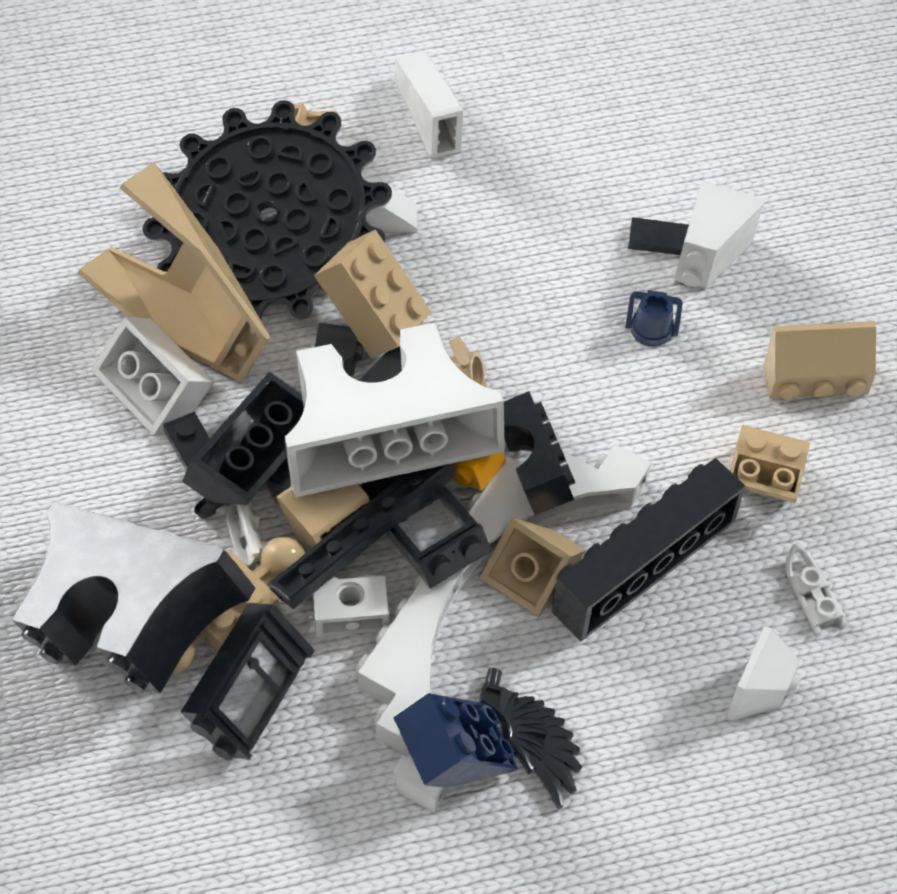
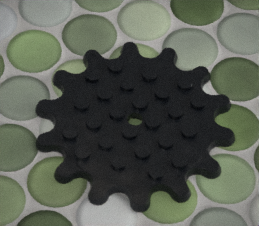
(282, 167)

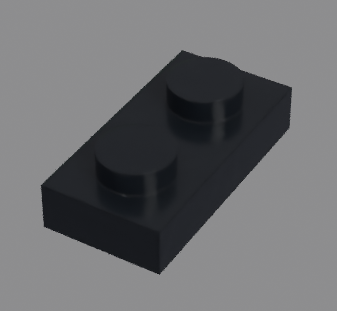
(186, 436)

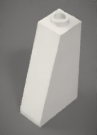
(430, 104)

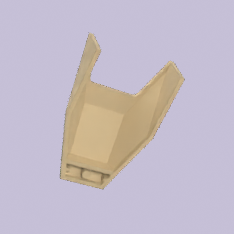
(197, 298)

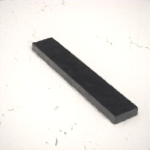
(358, 533)

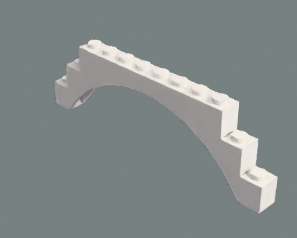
(401, 661)

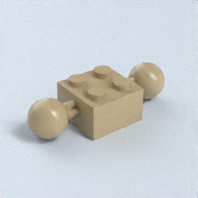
(274, 559)

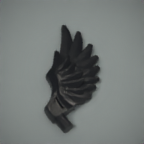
(534, 735)

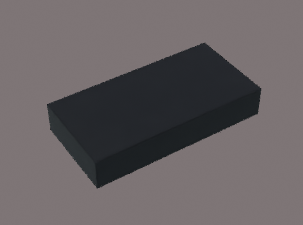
(657, 236)

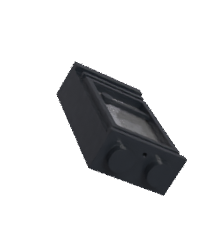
(437, 535)
(246, 681)

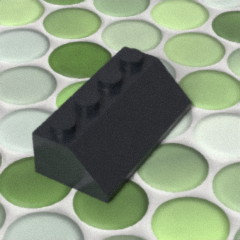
(247, 445)

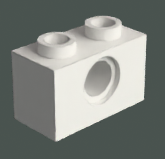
(367, 616)

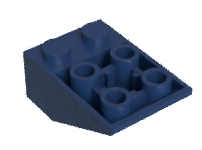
(454, 740)

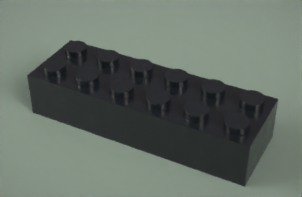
(646, 548)

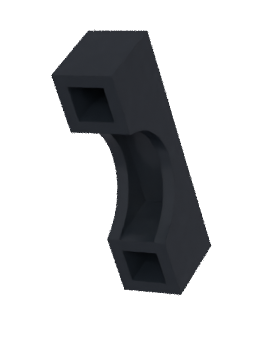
(541, 475)

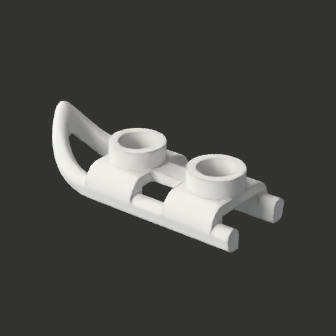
(244, 528)
(811, 581)

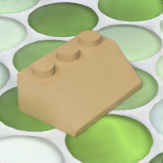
(821, 360)

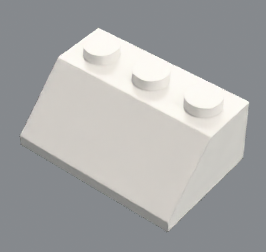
(150, 374)

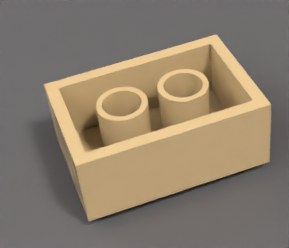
(372, 293)

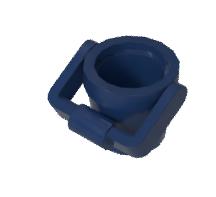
(654, 317)

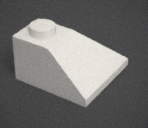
(766, 677)

